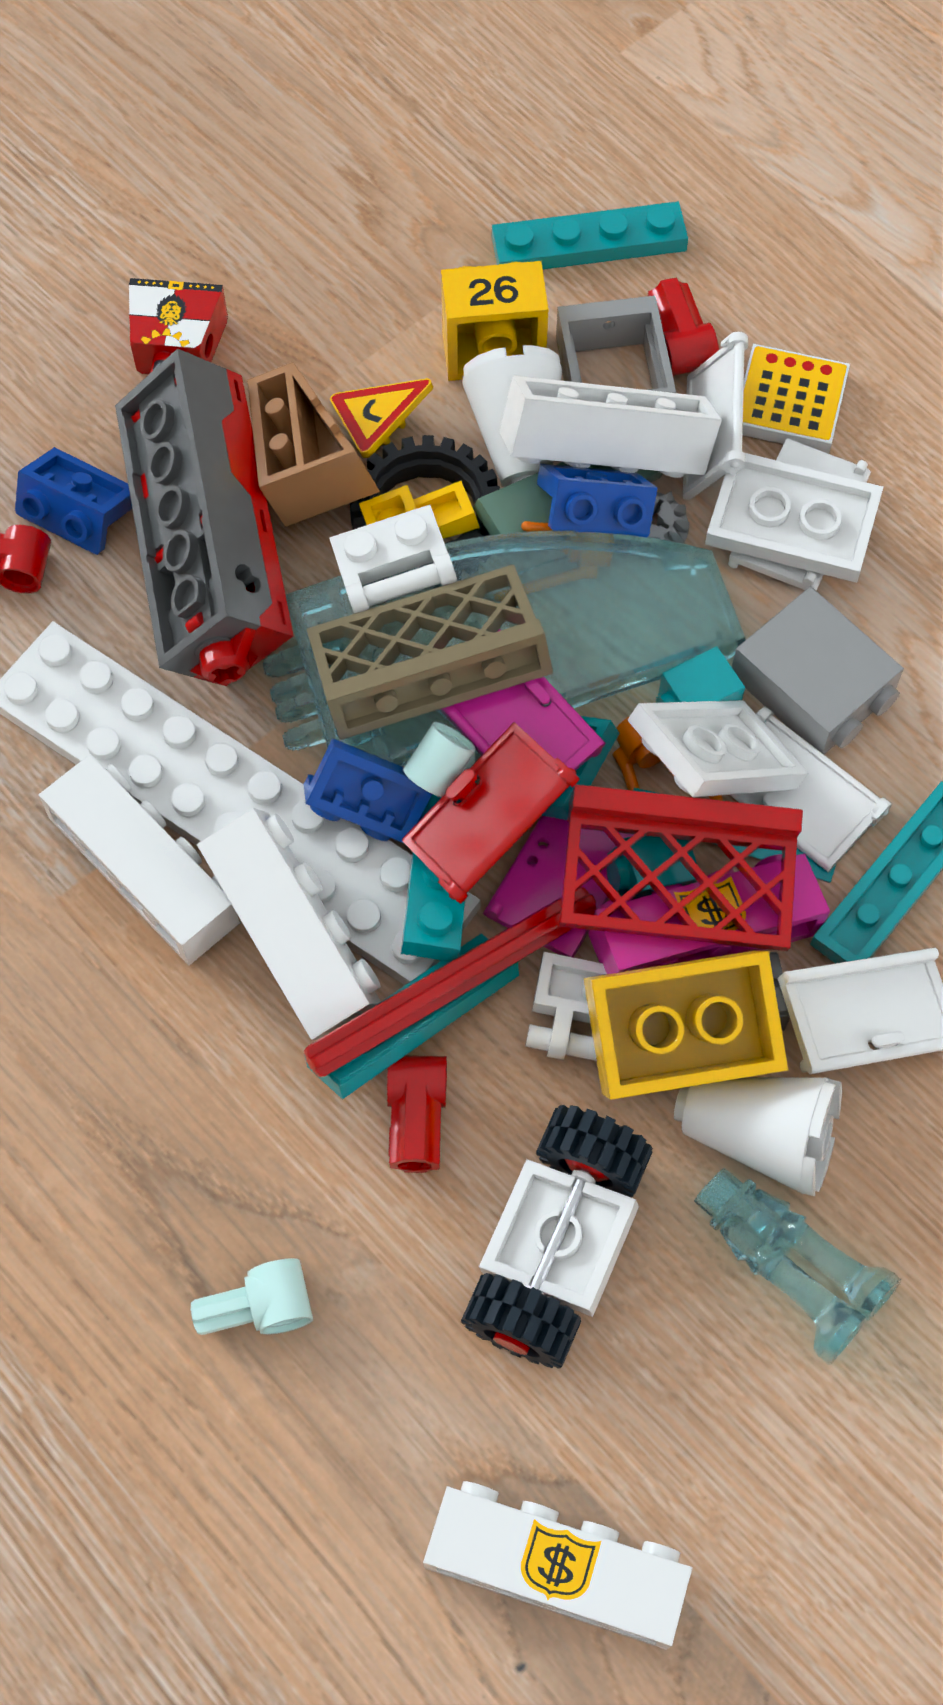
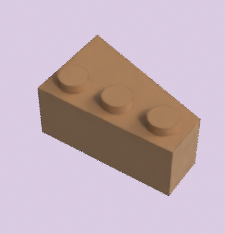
(300, 450)

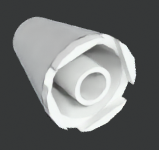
(487, 389)
(767, 1124)

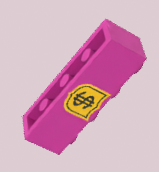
(632, 952)

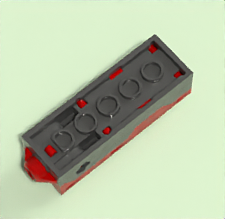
(202, 521)

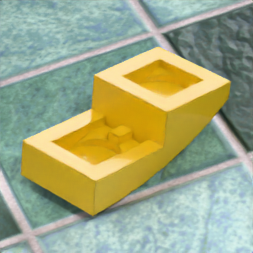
(449, 505)

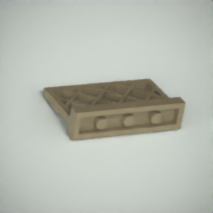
(435, 674)

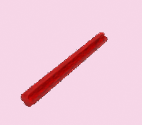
(441, 986)

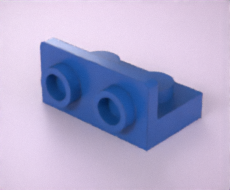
(71, 498)
(598, 500)
(365, 792)

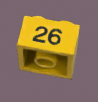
(492, 310)

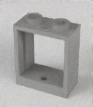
(632, 323)

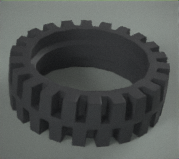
(429, 462)

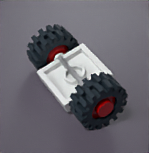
(558, 1236)

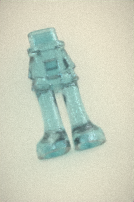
(764, 1232)

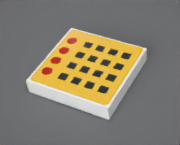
(792, 397)

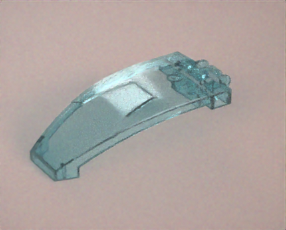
(609, 609)

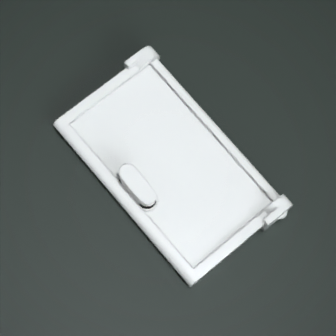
(723, 385)
(832, 801)

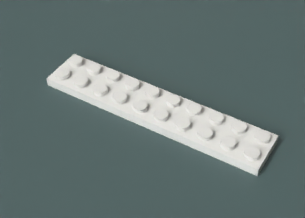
(207, 779)

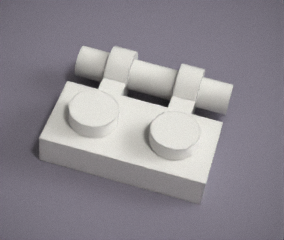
(563, 995)

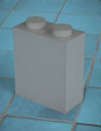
(817, 672)

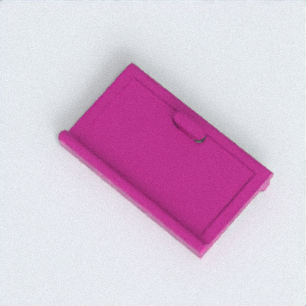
(553, 727)
(539, 874)

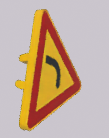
(378, 411)

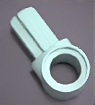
(440, 759)
(272, 1299)

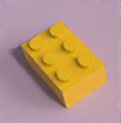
(685, 1024)

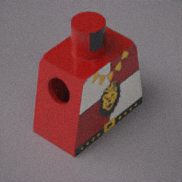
(174, 317)

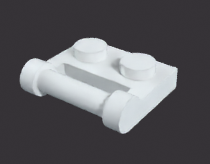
(390, 549)

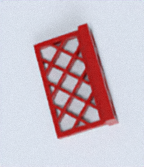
(683, 819)

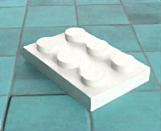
(795, 517)
(716, 747)

